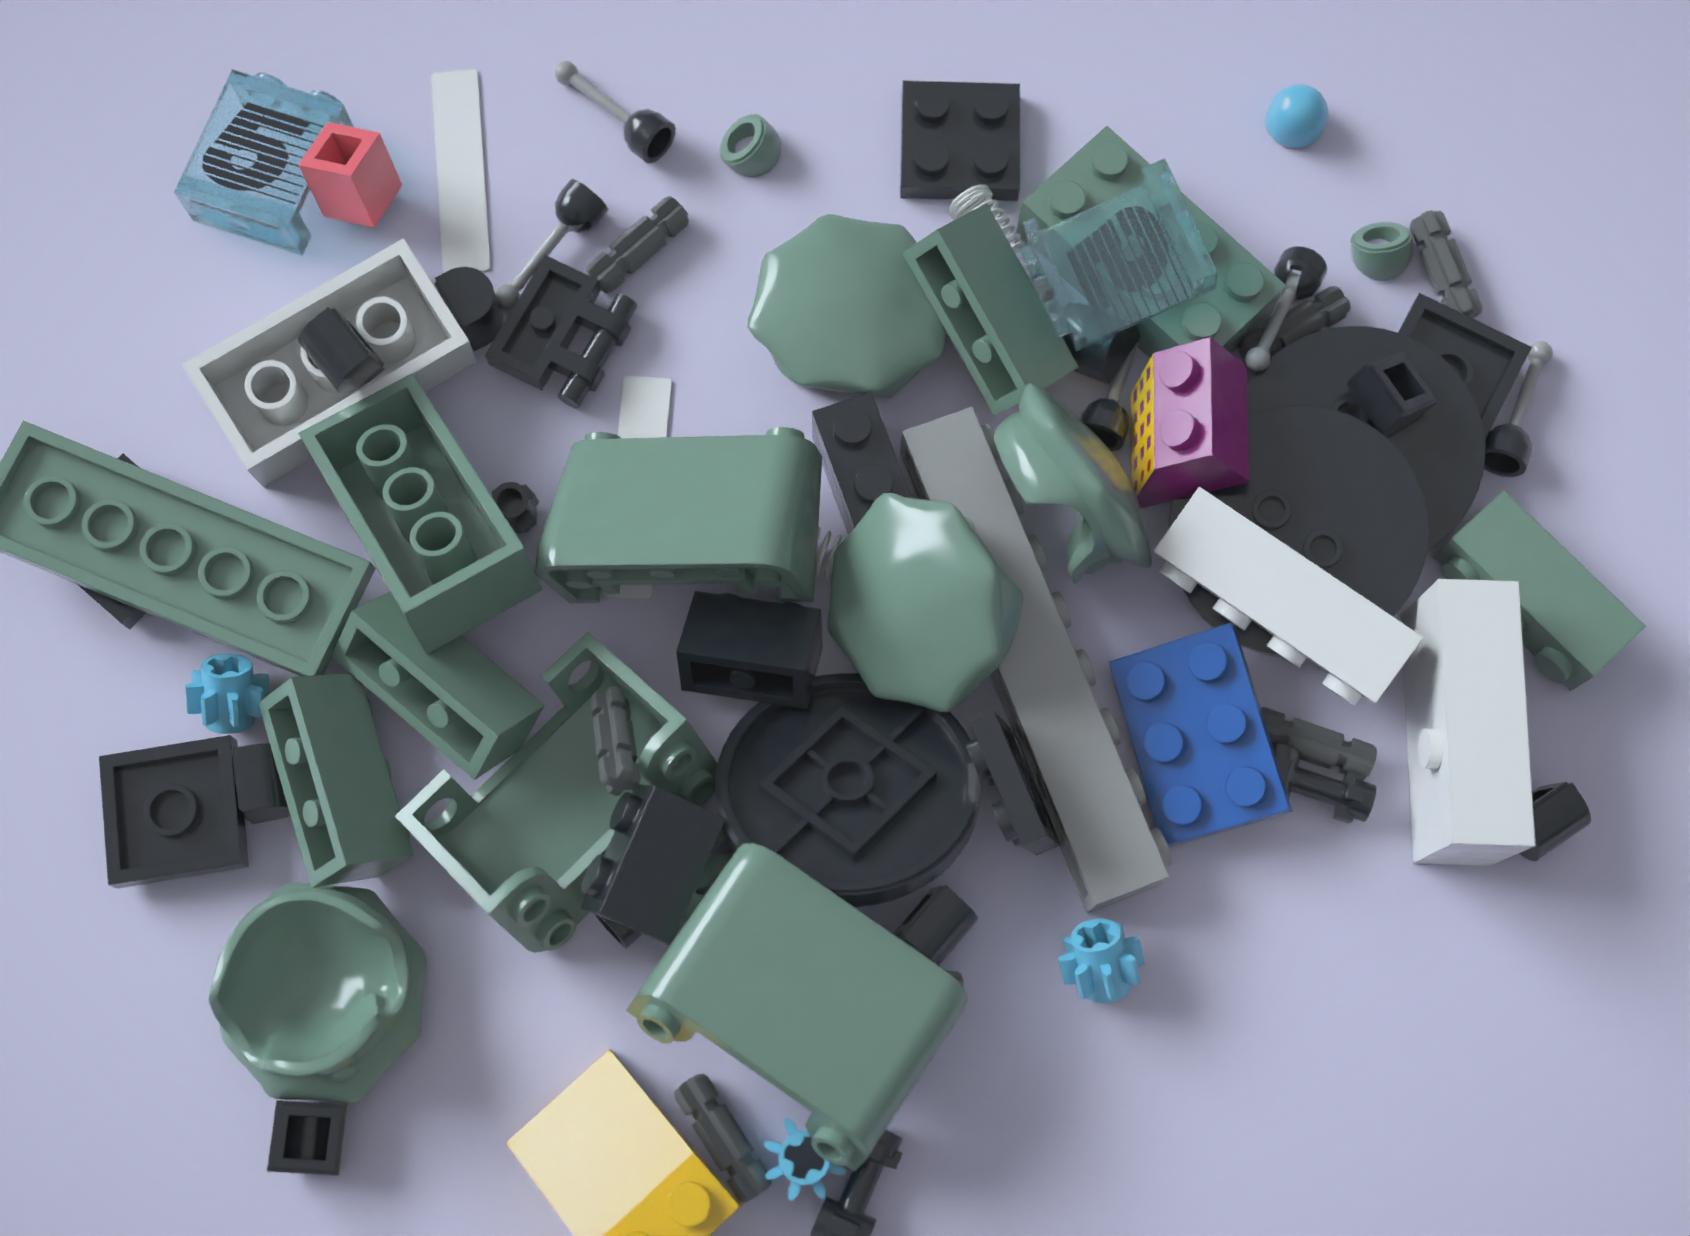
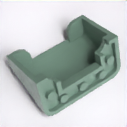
(684, 514)
(804, 998)

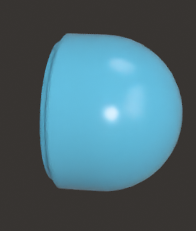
(1297, 116)

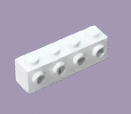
(1286, 596)

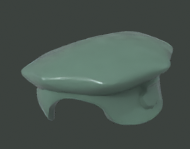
(846, 308)
(1065, 463)
(921, 603)
(319, 992)

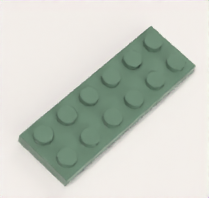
(176, 552)

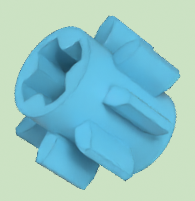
(226, 693)
(1101, 960)
(787, 1166)

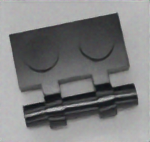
(546, 320)

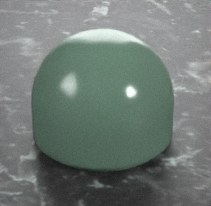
(759, 155)
(1382, 260)

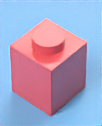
(350, 174)

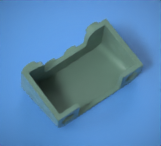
(545, 812)

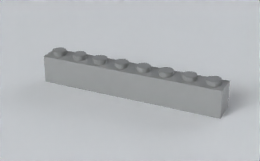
(1043, 678)

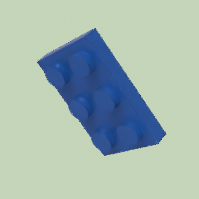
(1200, 736)

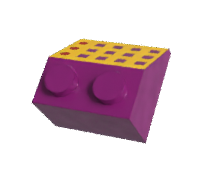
(1189, 423)

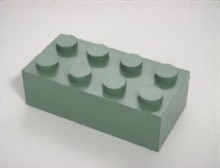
(1244, 286)
(421, 513)

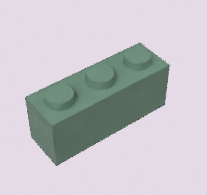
(989, 308)
(1565, 611)
(448, 695)
(335, 778)

